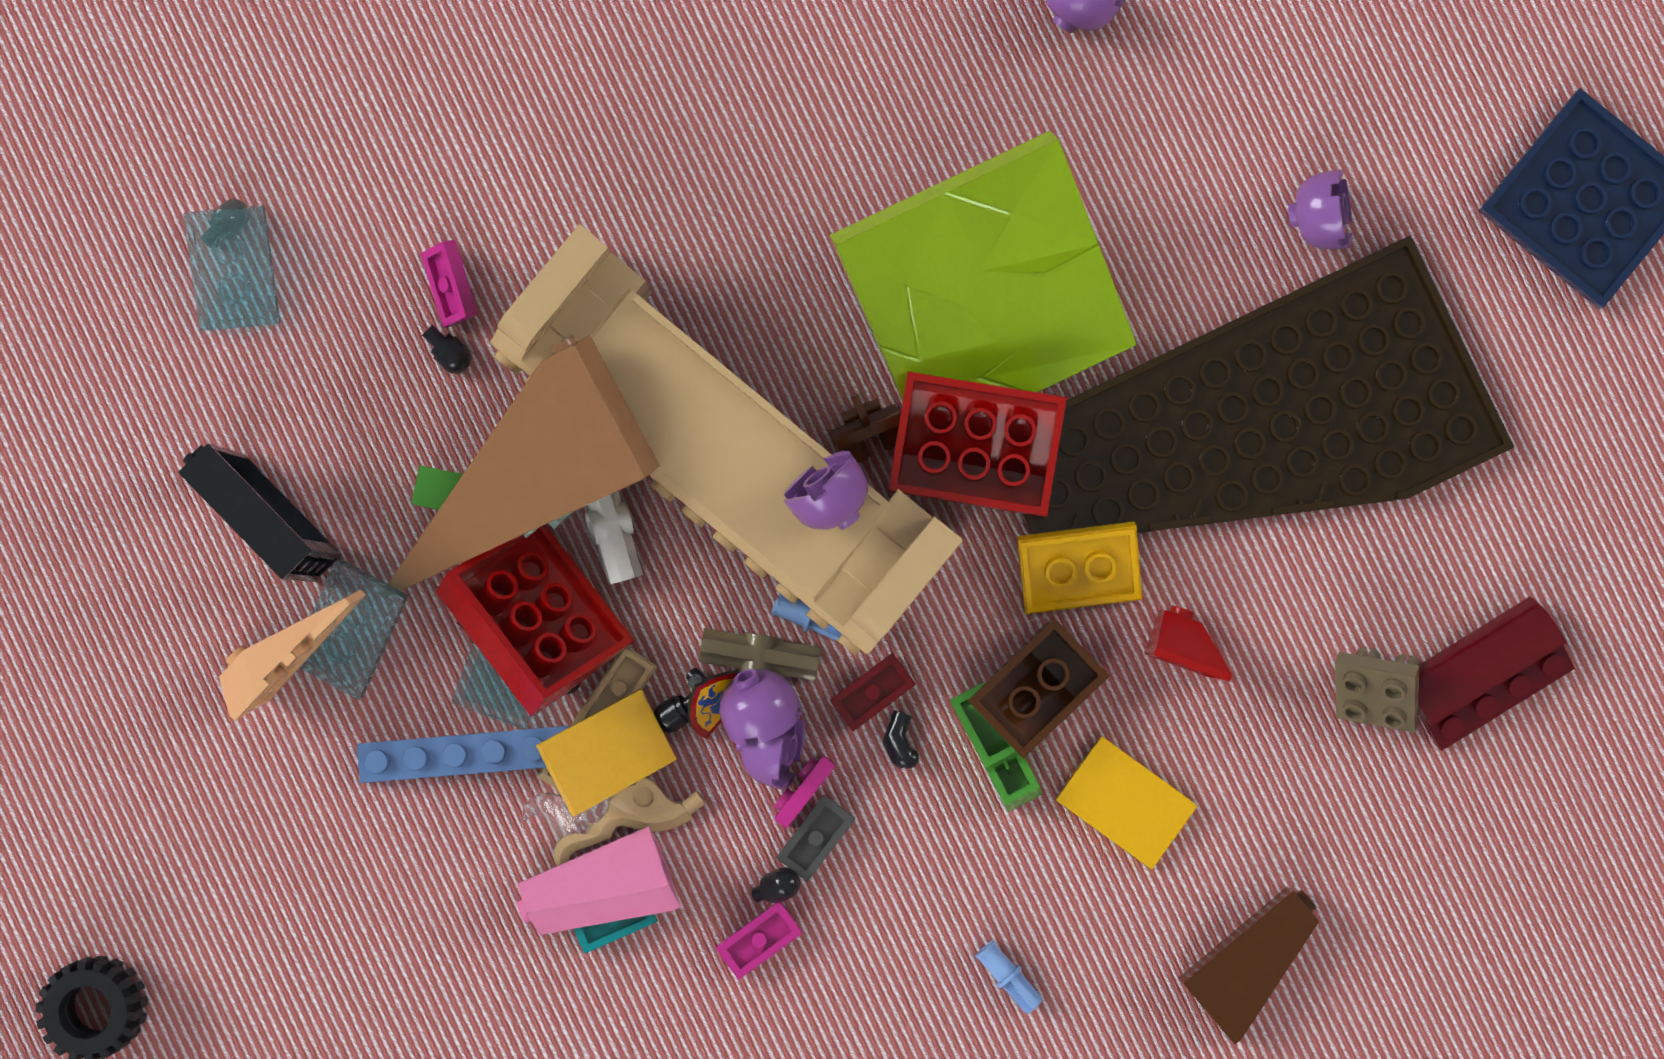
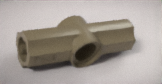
(759, 653)

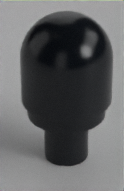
(448, 351)
(672, 713)
(777, 886)

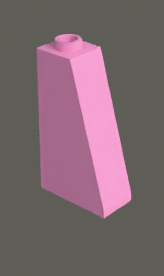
(601, 887)

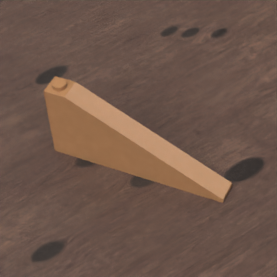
(549, 455)

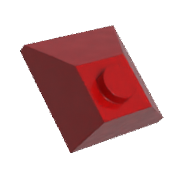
(1186, 644)

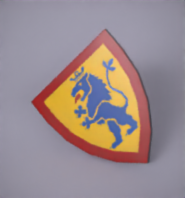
(705, 699)

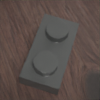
(815, 837)

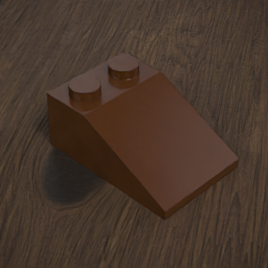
(1038, 687)

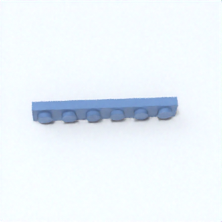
(452, 755)

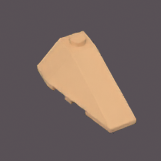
(265, 667)

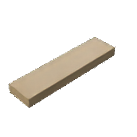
(625, 675)

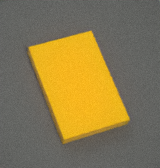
(1079, 567)
(606, 752)
(1126, 802)

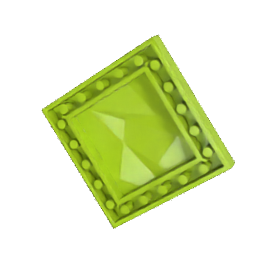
(988, 276)

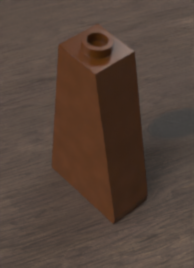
(1250, 962)

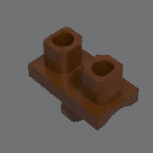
(866, 422)

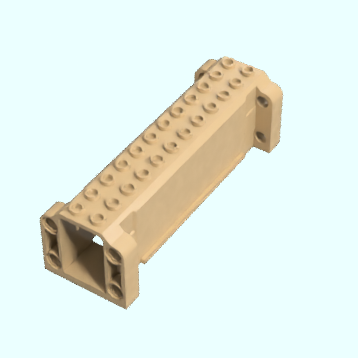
(727, 448)

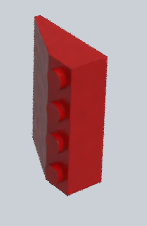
(977, 444)
(534, 617)

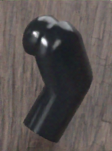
(896, 743)

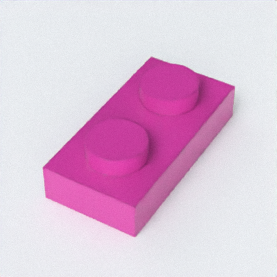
(449, 283)
(792, 802)
(759, 939)

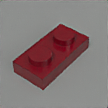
(872, 692)

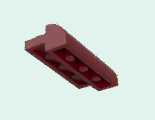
(1490, 672)

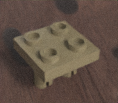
(1377, 689)

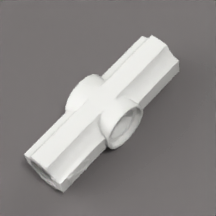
(611, 531)

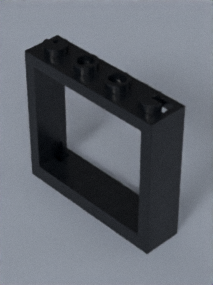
(259, 513)

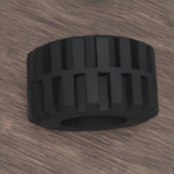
(60, 1015)

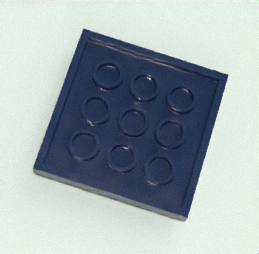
(1584, 199)

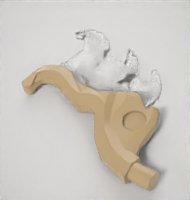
(635, 807)

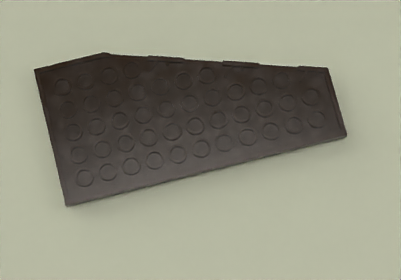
(1288, 410)

